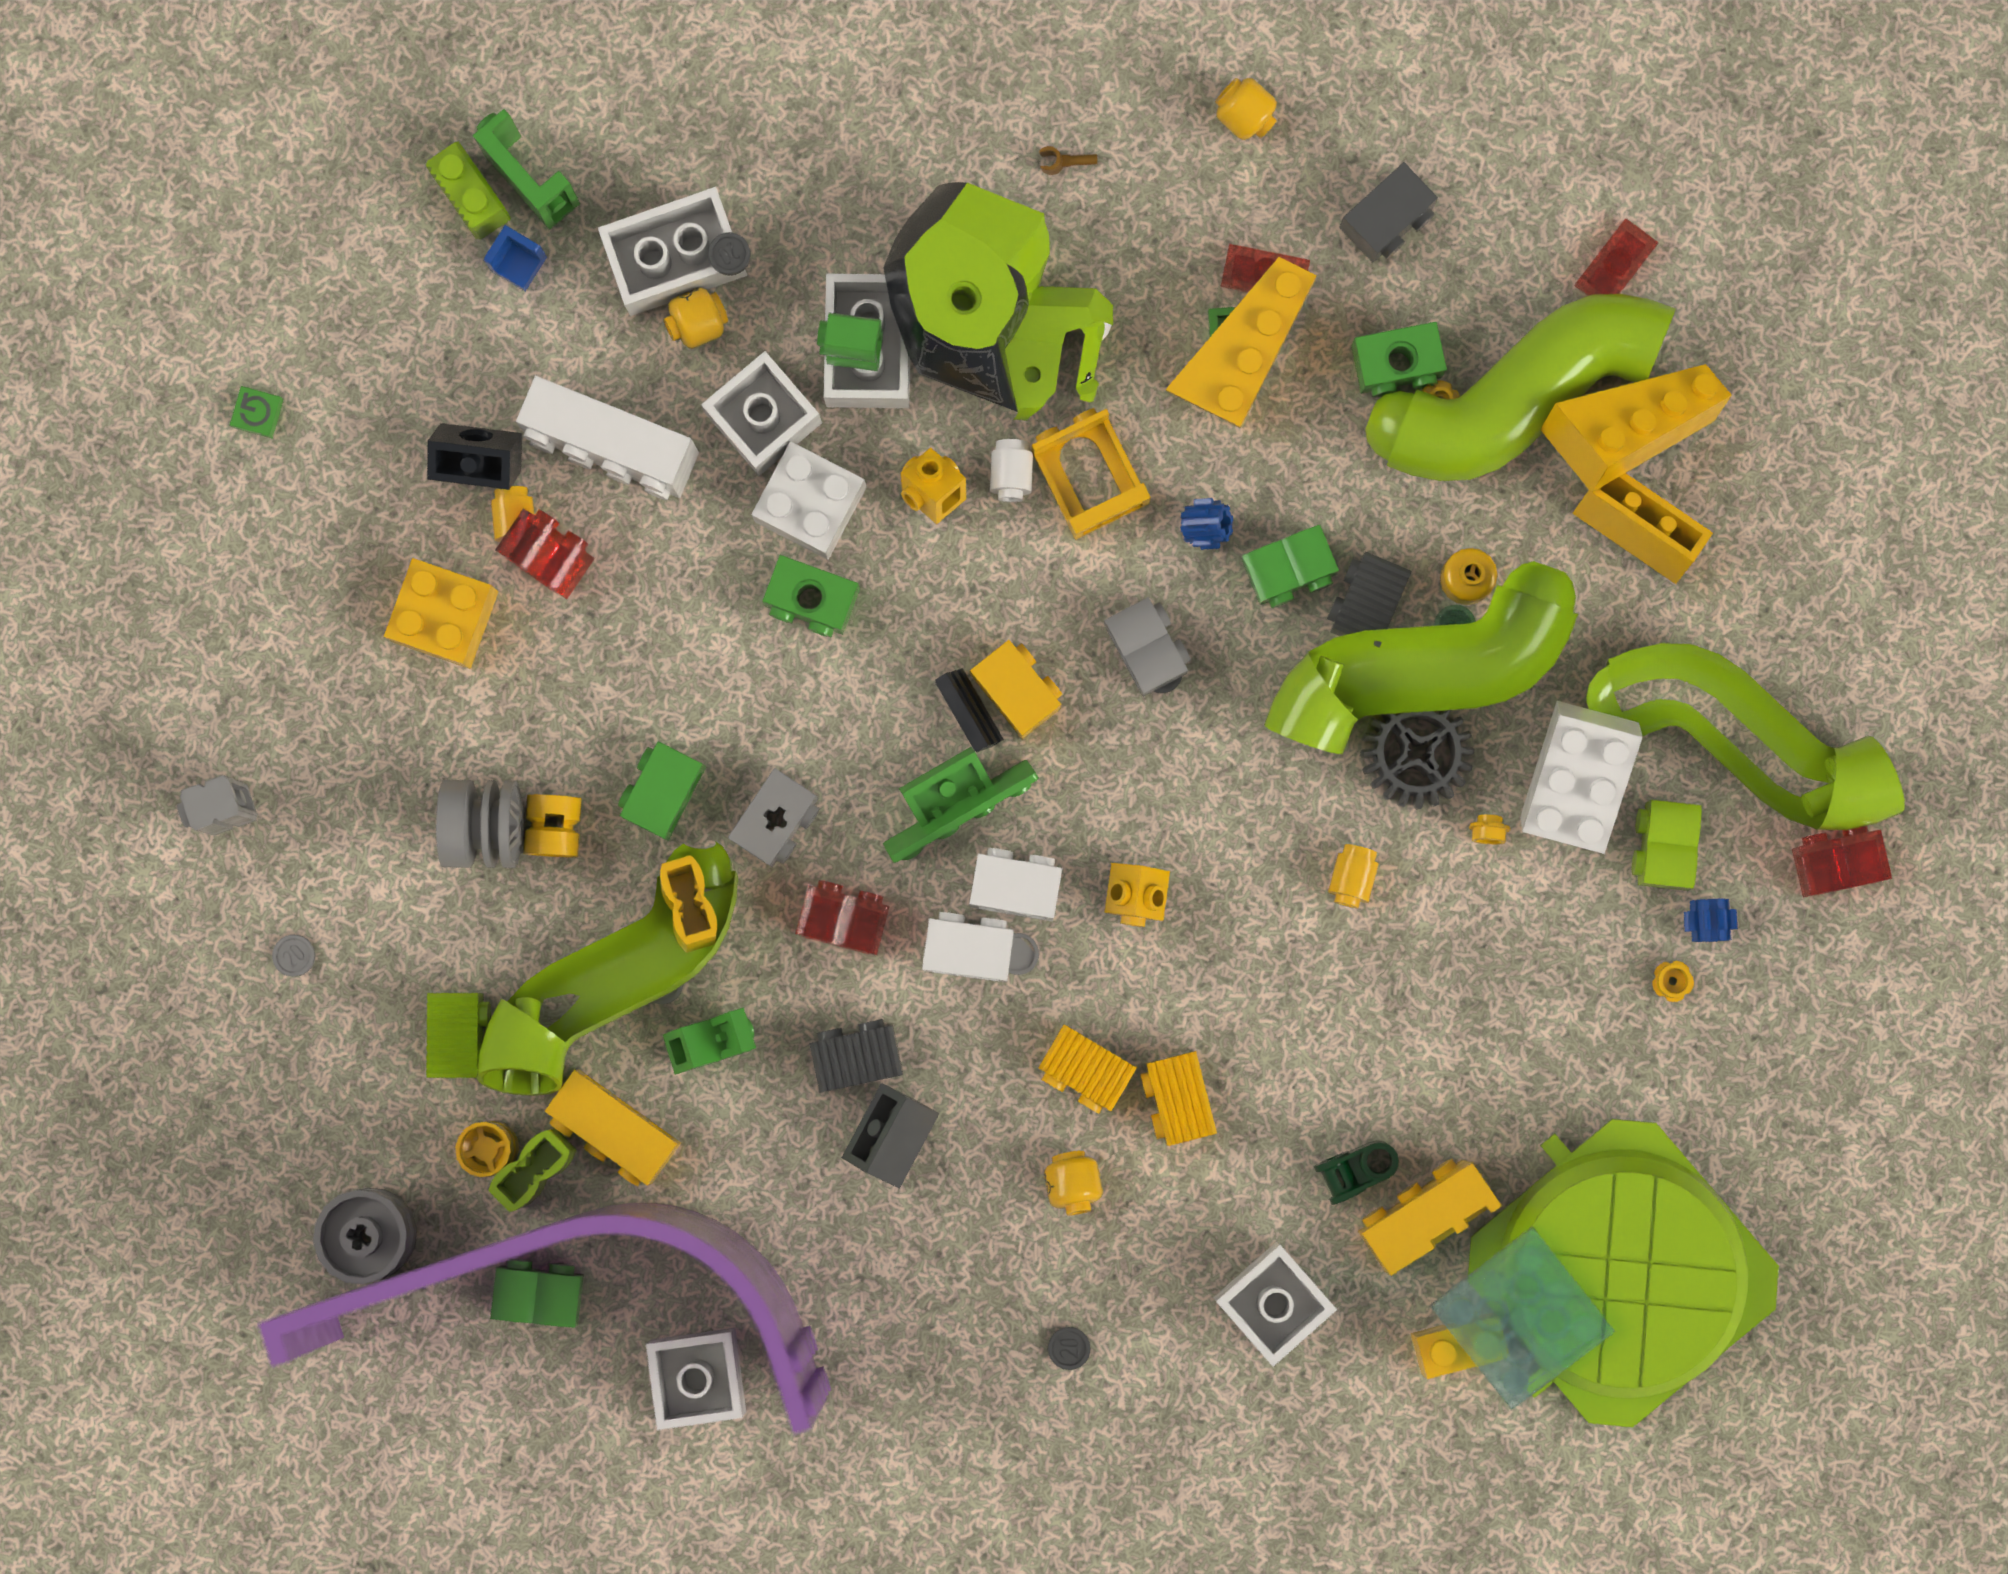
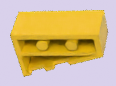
(1427, 1215)

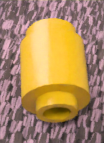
(507, 507)
(1353, 876)

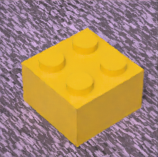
(441, 613)

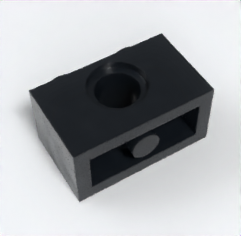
(474, 456)

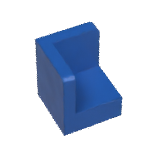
(515, 258)

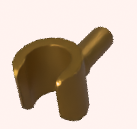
(1065, 160)

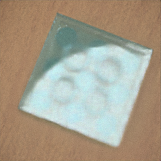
(1522, 1318)

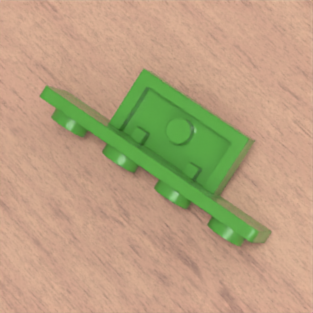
(951, 797)

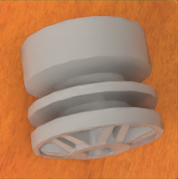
(486, 824)

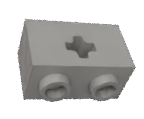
(753, 827)

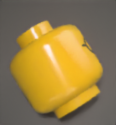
(1246, 108)
(696, 317)
(1455, 581)
(1073, 1182)

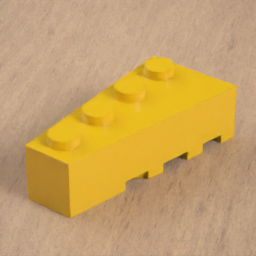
(1240, 353)
(1631, 423)

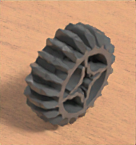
(1429, 768)

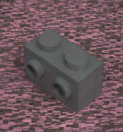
(1389, 213)
(892, 1135)

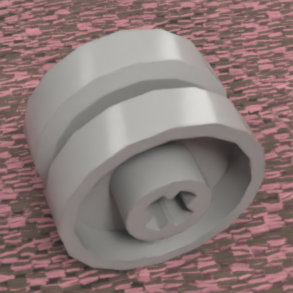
(340, 1239)

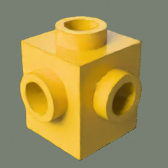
(933, 485)
(1137, 893)

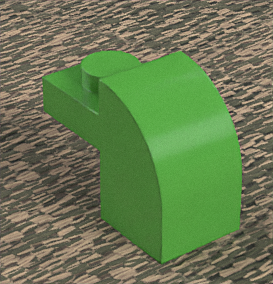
(710, 1041)

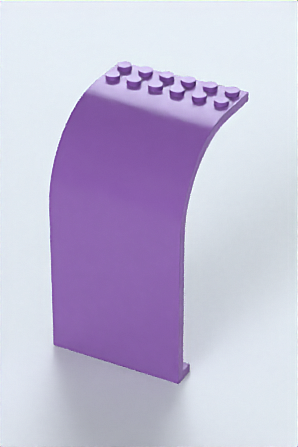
(708, 1240)

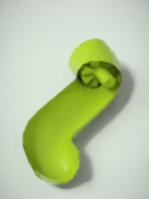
(1514, 397)
(1429, 664)
(1859, 774)
(610, 978)

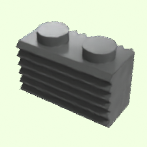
(1371, 597)
(855, 1057)

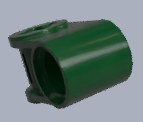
(1355, 1171)

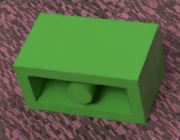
(661, 790)

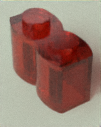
(545, 553)
(1841, 862)
(842, 918)

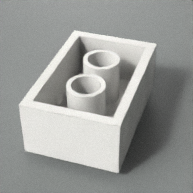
(666, 250)
(858, 388)
(1581, 777)

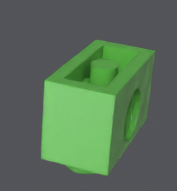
(1418, 343)
(793, 578)

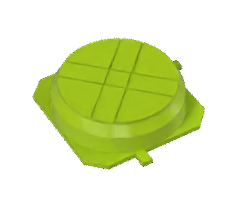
(1650, 1254)

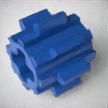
(1206, 523)
(1710, 920)

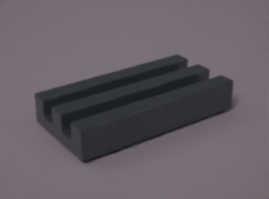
(969, 710)

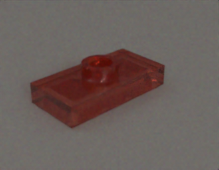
(1617, 261)
(1247, 265)

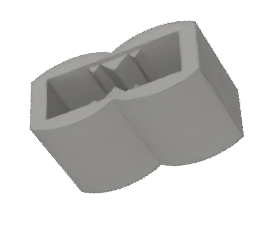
(1146, 645)

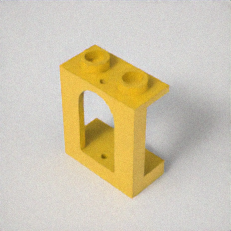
(1100, 431)

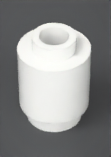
(1011, 470)

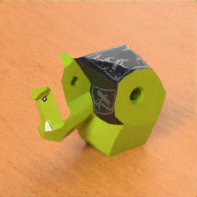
(973, 304)

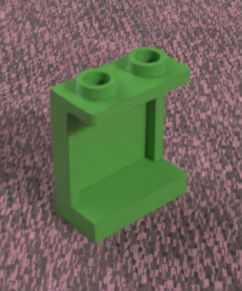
(549, 201)

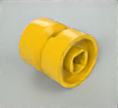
(552, 840)
(486, 1148)

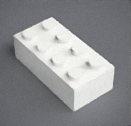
(607, 437)

